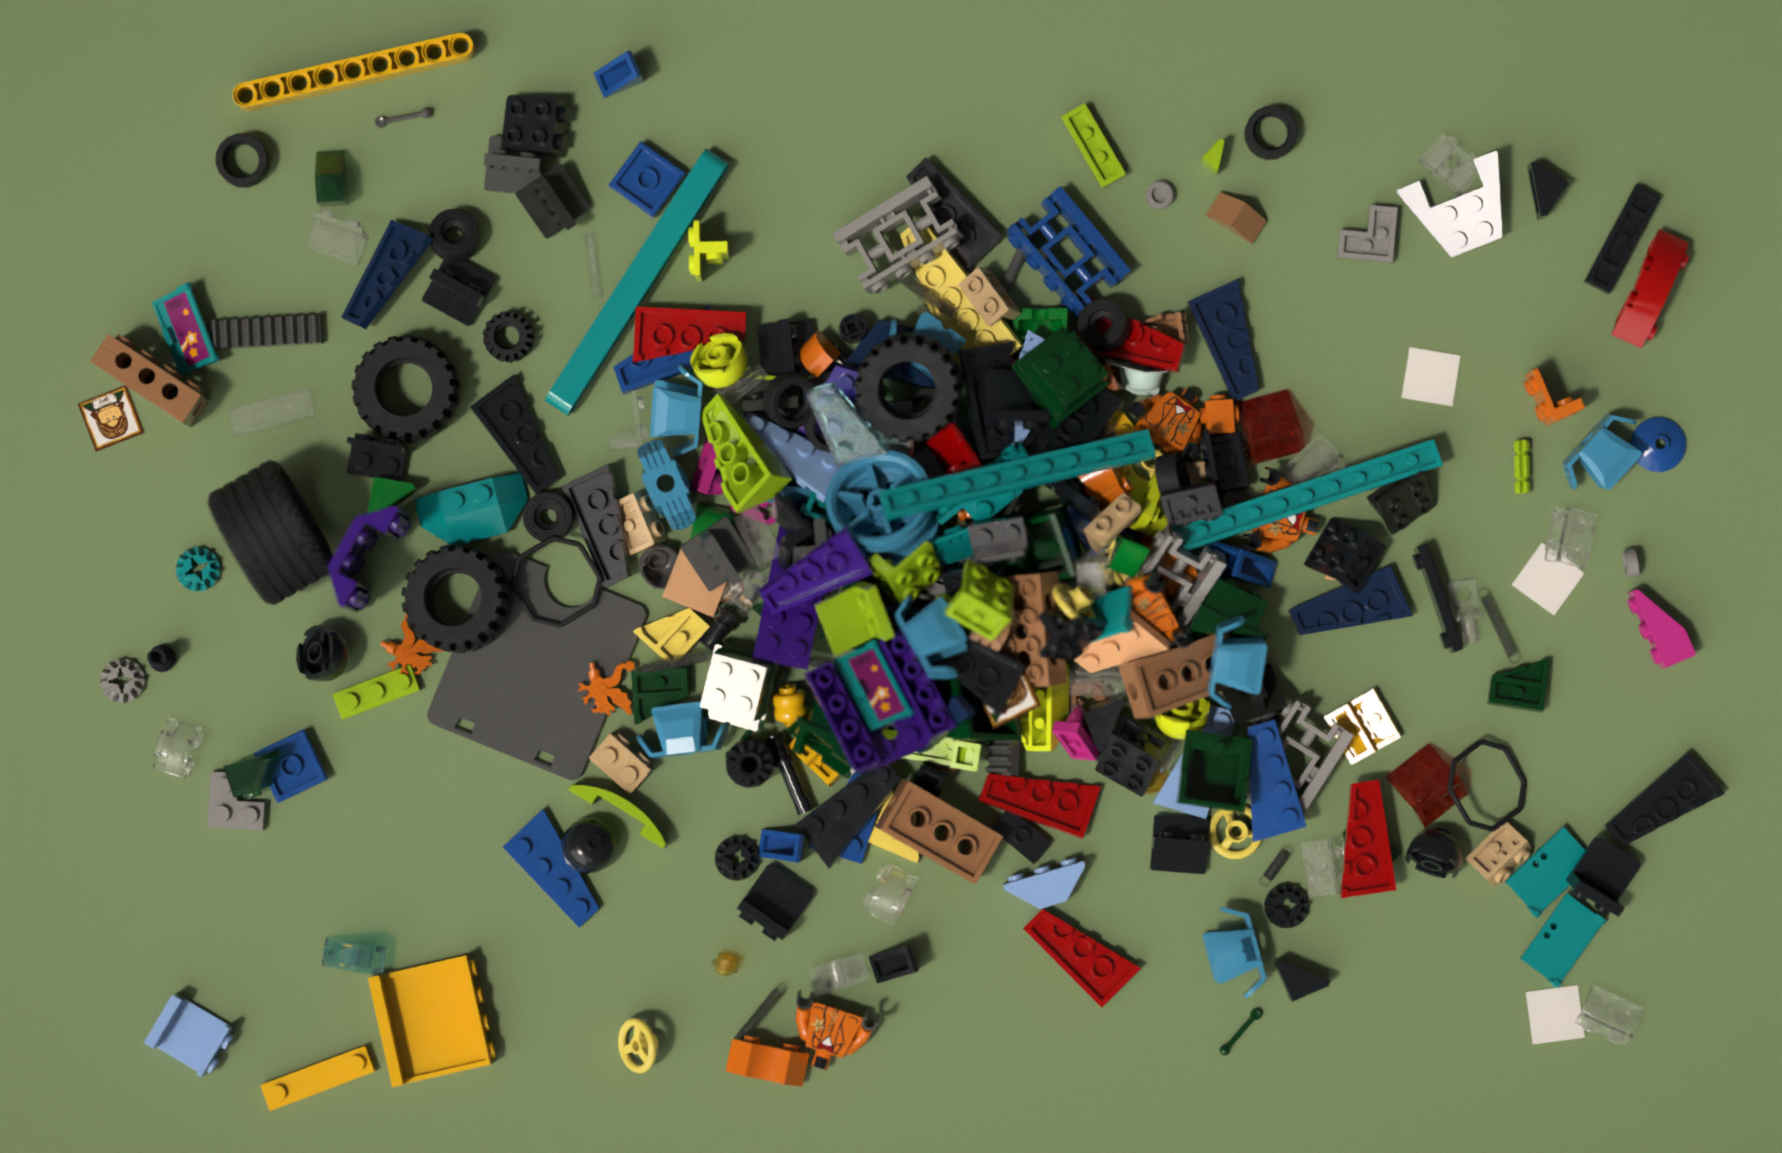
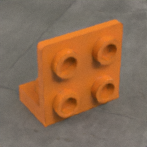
(1545, 409)

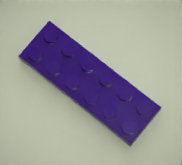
(787, 635)

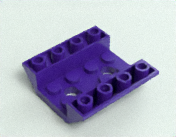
(350, 552)
(872, 749)

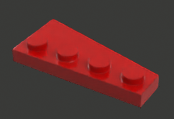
(678, 331)
(1049, 803)
(1086, 961)

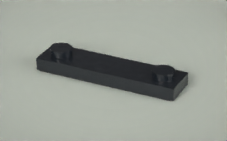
(1621, 239)
(1423, 561)

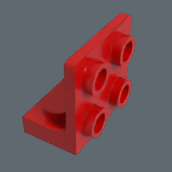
(953, 451)

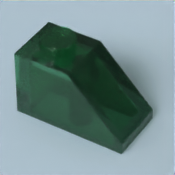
(331, 178)
(252, 774)

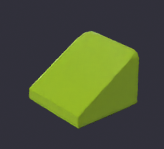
(1212, 157)

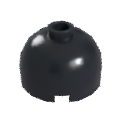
(323, 654)
(589, 845)
(1435, 853)

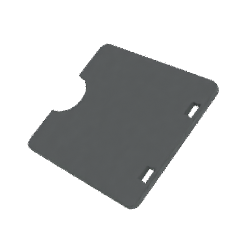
(529, 677)

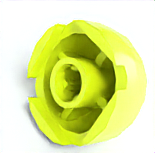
(720, 361)
(1188, 716)

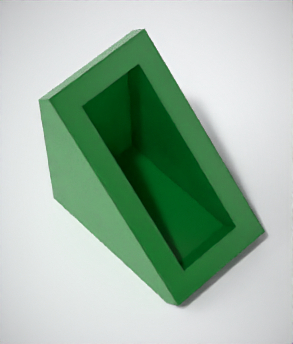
(388, 493)
(1127, 556)

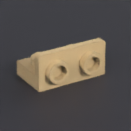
(988, 296)
(640, 522)
(1111, 522)
(621, 763)
(1499, 854)

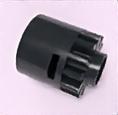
(753, 748)

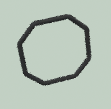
(522, 601)
(1456, 800)

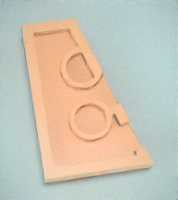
(1123, 647)

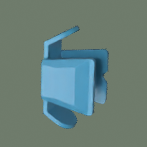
(932, 327)
(677, 410)
(1602, 455)
(672, 504)
(932, 636)
(1236, 661)
(682, 731)
(1234, 953)

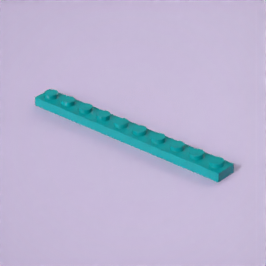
(1017, 474)
(1312, 494)

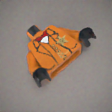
(1170, 422)
(1281, 533)
(1153, 607)
(831, 1029)

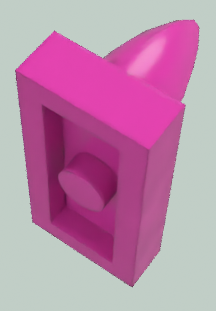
(706, 478)
(1076, 737)

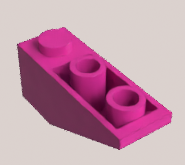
(1666, 636)

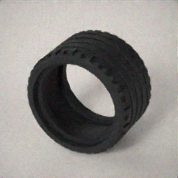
(271, 532)

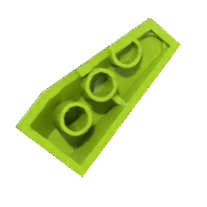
(746, 463)

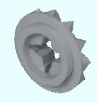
(131, 689)

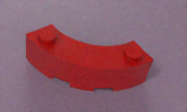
(1655, 279)

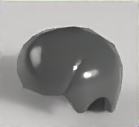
(657, 564)

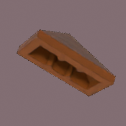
(1113, 378)

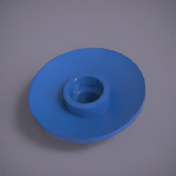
(1658, 459)

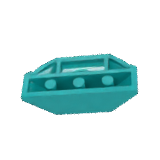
(473, 509)

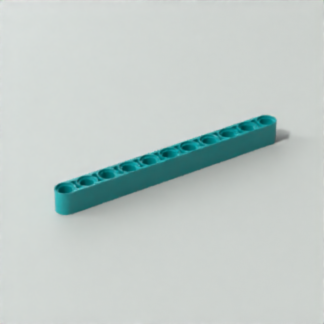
(637, 282)

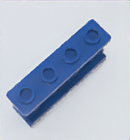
(1083, 236)

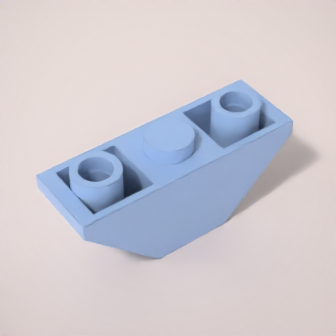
(1047, 885)

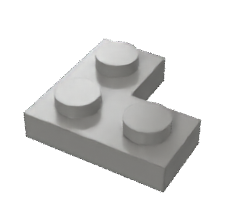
(1376, 243)
(228, 812)

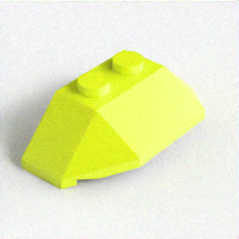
(1038, 724)

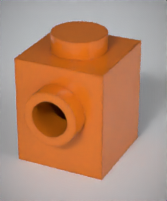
(1219, 415)

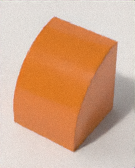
(818, 354)

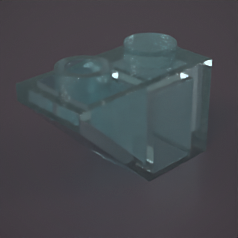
(354, 956)

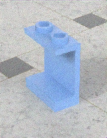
(190, 1034)

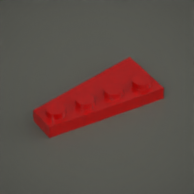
(1144, 347)
(1367, 847)

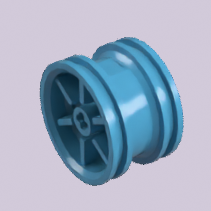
(856, 494)

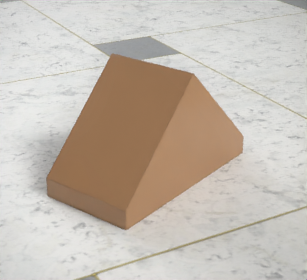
(1236, 217)

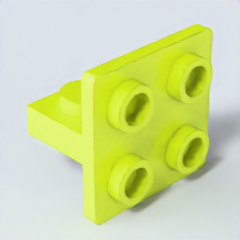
(711, 251)
(1148, 497)

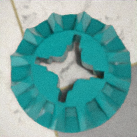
(210, 572)

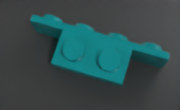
(987, 507)

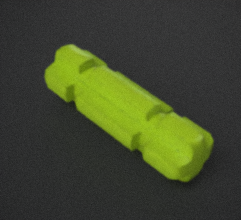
(1521, 466)

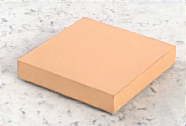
(689, 590)

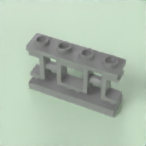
(889, 216)
(1189, 594)
(1314, 775)

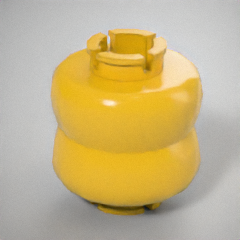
(789, 704)

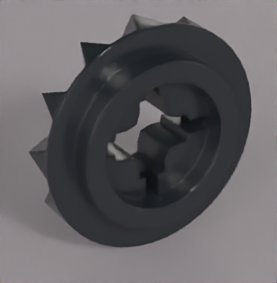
(748, 851)
(1276, 897)

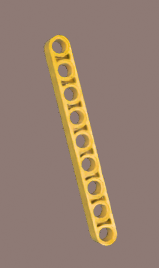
(340, 69)

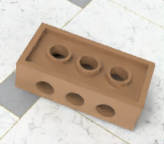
(112, 358)
(1027, 633)
(1170, 677)
(957, 826)

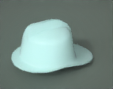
(1139, 378)

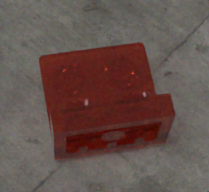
(1270, 427)
(1424, 784)

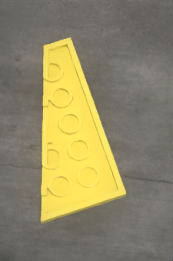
(943, 280)

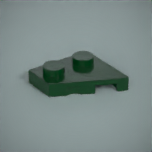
(1520, 688)
(657, 690)

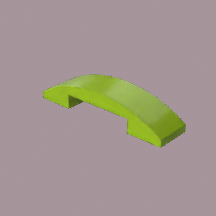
(949, 752)
(649, 831)

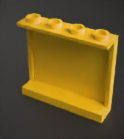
(431, 1020)

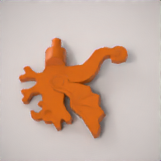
(407, 652)
(600, 689)

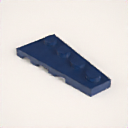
(388, 267)
(1224, 330)
(1376, 602)

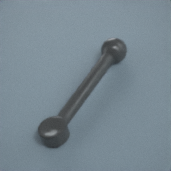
(381, 122)

